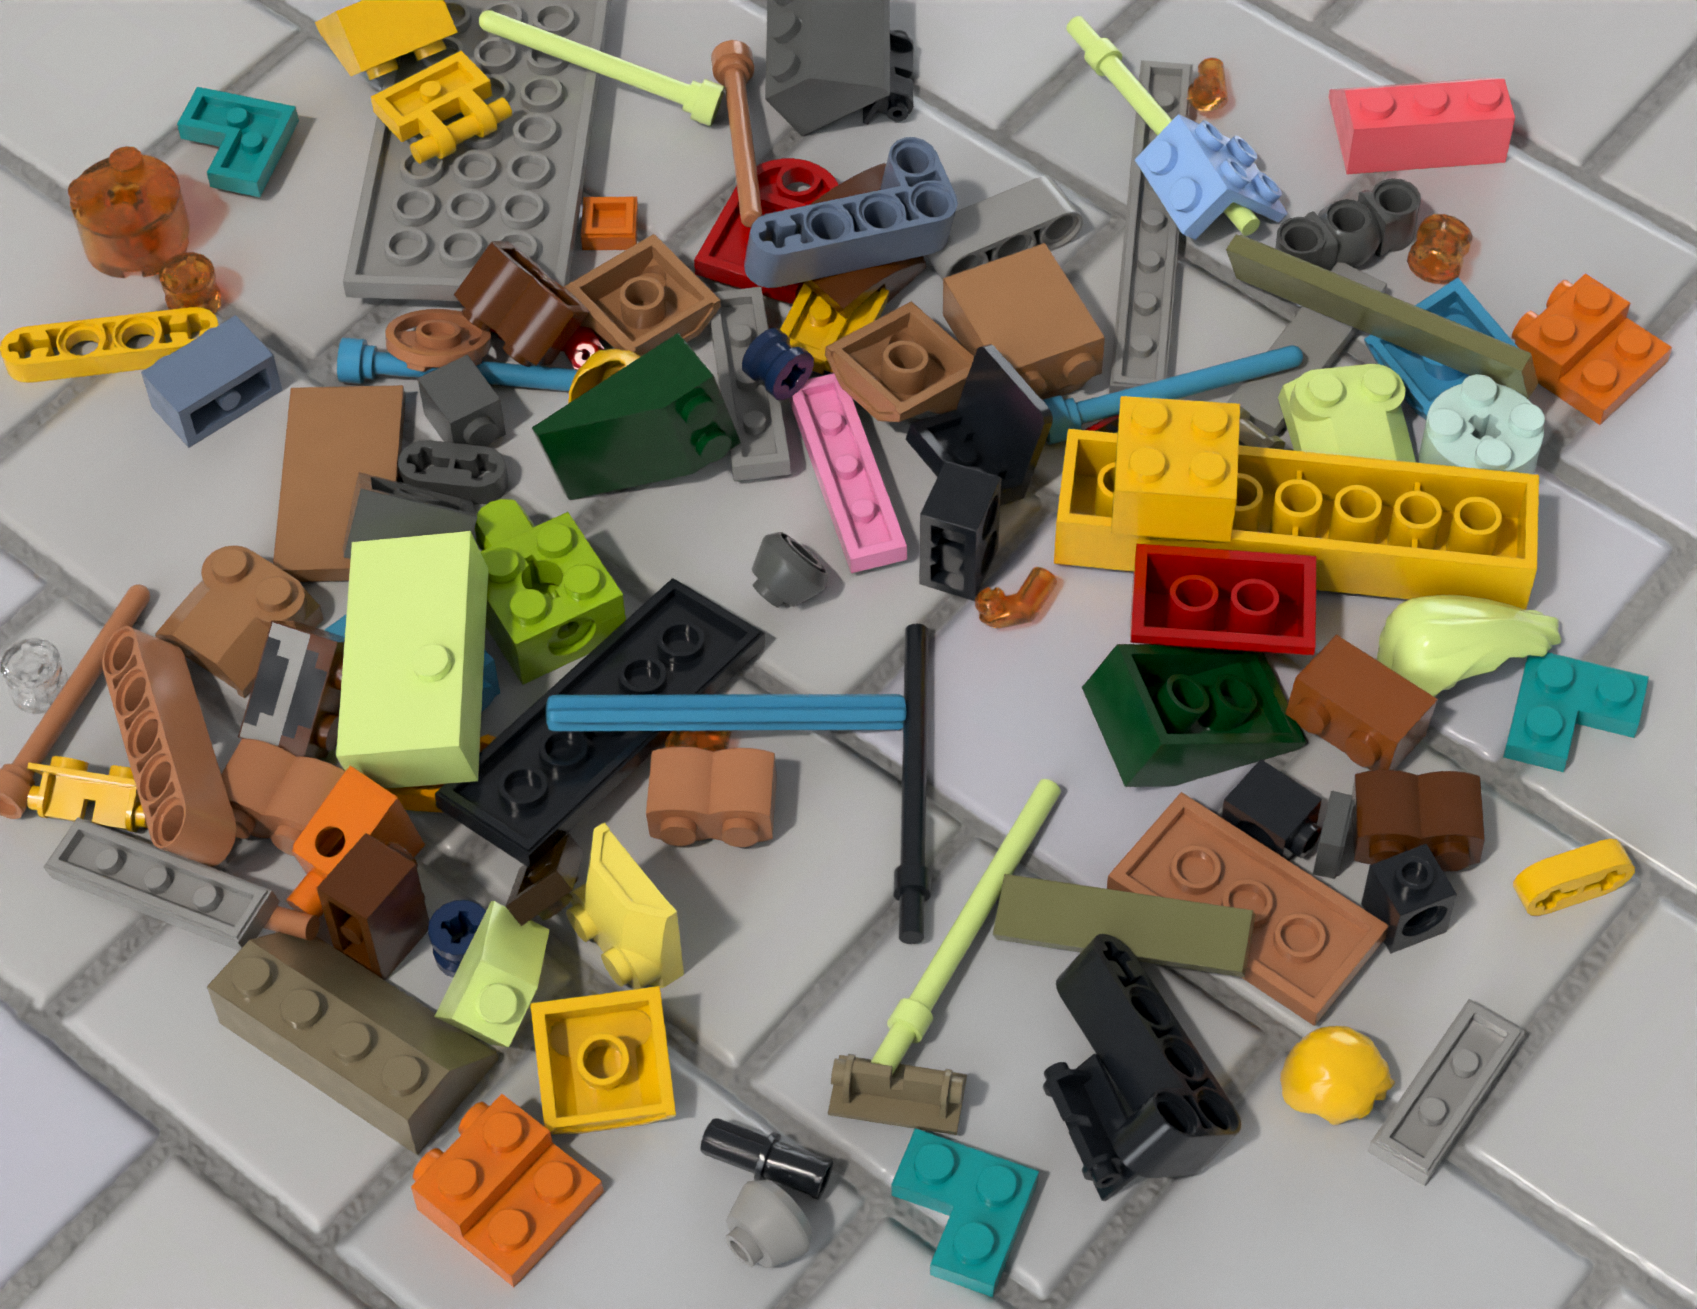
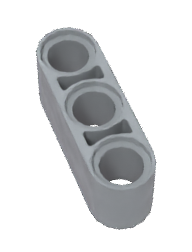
(1008, 224)

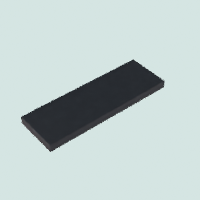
(546, 781)

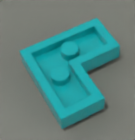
(249, 135)
(1568, 692)
(981, 1196)

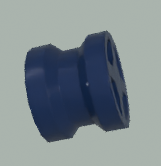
(777, 364)
(445, 924)

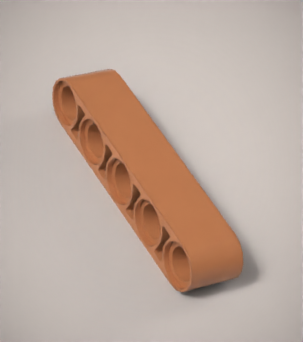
(168, 747)

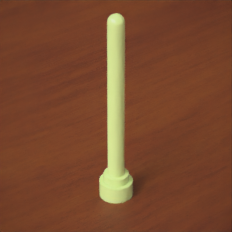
(698, 98)

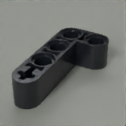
(1175, 1099)

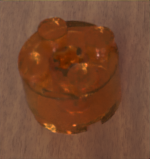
(129, 213)

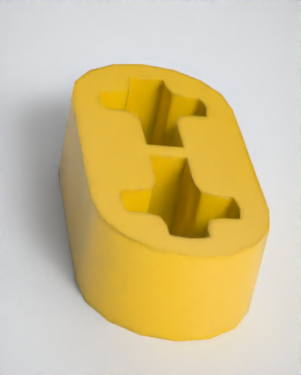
(1573, 877)

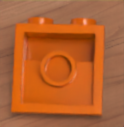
(1589, 347)
(503, 1188)

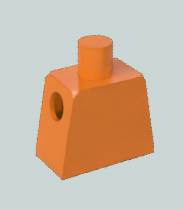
(347, 813)

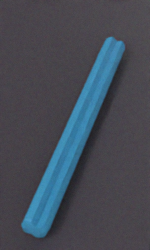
(725, 712)

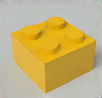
(1176, 469)

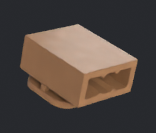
(1030, 317)

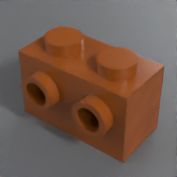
(1360, 706)

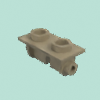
(908, 1099)

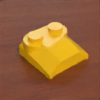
(603, 1061)

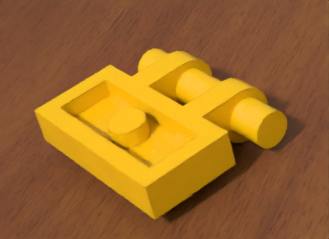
(435, 95)

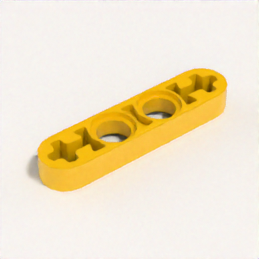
(109, 333)

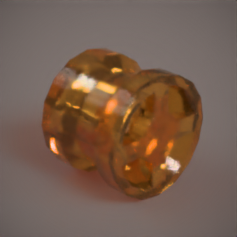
(1439, 249)
(190, 282)

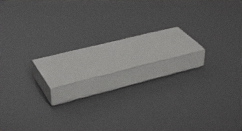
(1446, 1092)

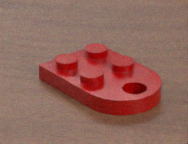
(726, 244)

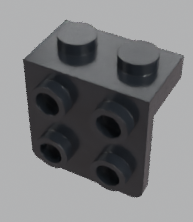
(994, 428)

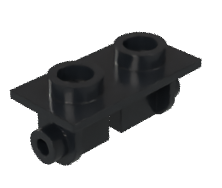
(900, 100)
(1092, 1117)

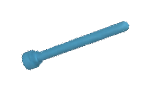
(363, 361)
(1072, 415)

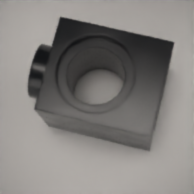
(1274, 811)
(1410, 897)

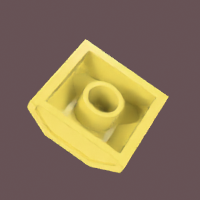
(626, 917)

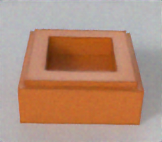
(609, 223)

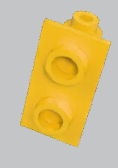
(69, 787)

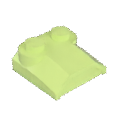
(1348, 412)

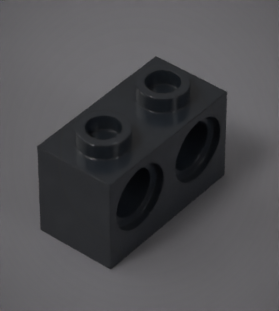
(959, 530)

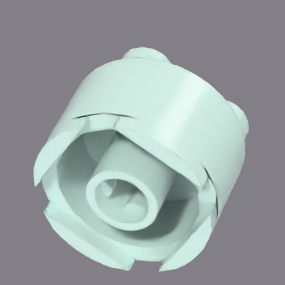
(1483, 428)

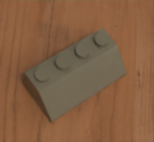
(350, 1034)

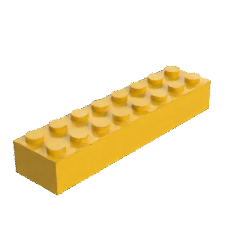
(1366, 520)

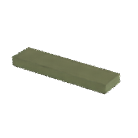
(1150, 926)

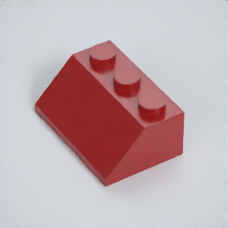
(1224, 599)

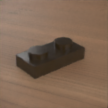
(547, 884)

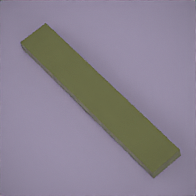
(1381, 315)

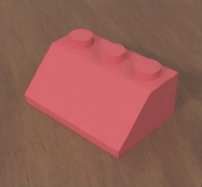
(1423, 124)

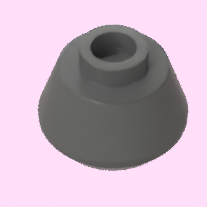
(787, 571)

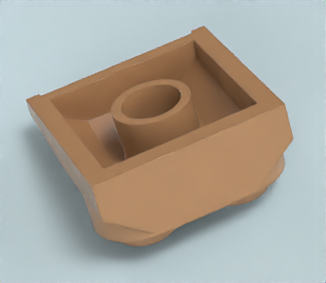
(644, 298)
(901, 365)
(231, 611)

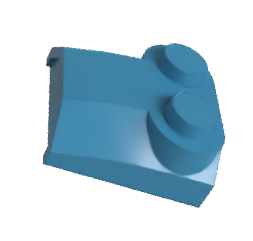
(1422, 376)

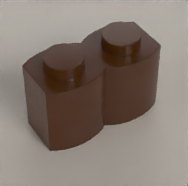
(520, 304)
(1408, 810)

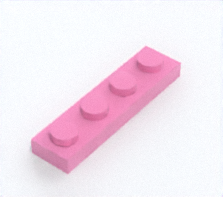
(848, 475)

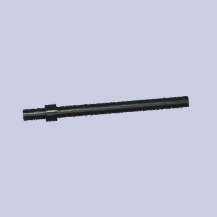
(912, 877)

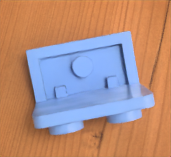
(1203, 172)

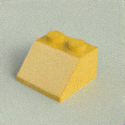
(378, 31)

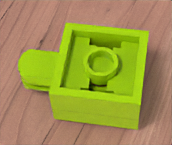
(544, 590)

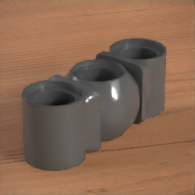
(1354, 229)

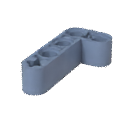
(859, 231)

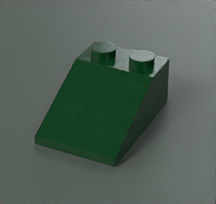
(639, 425)
(1188, 712)

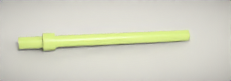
(1106, 61)
(913, 1014)

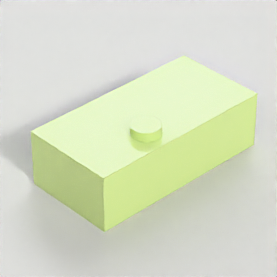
(414, 660)

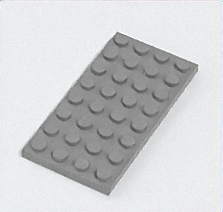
(522, 184)

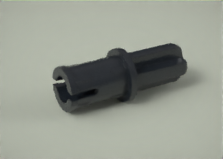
(766, 1157)

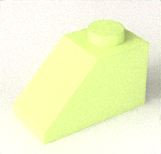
(496, 977)

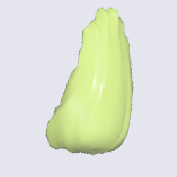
(1459, 637)

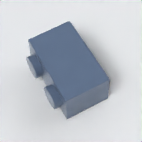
(212, 381)

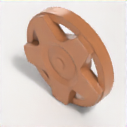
(438, 339)

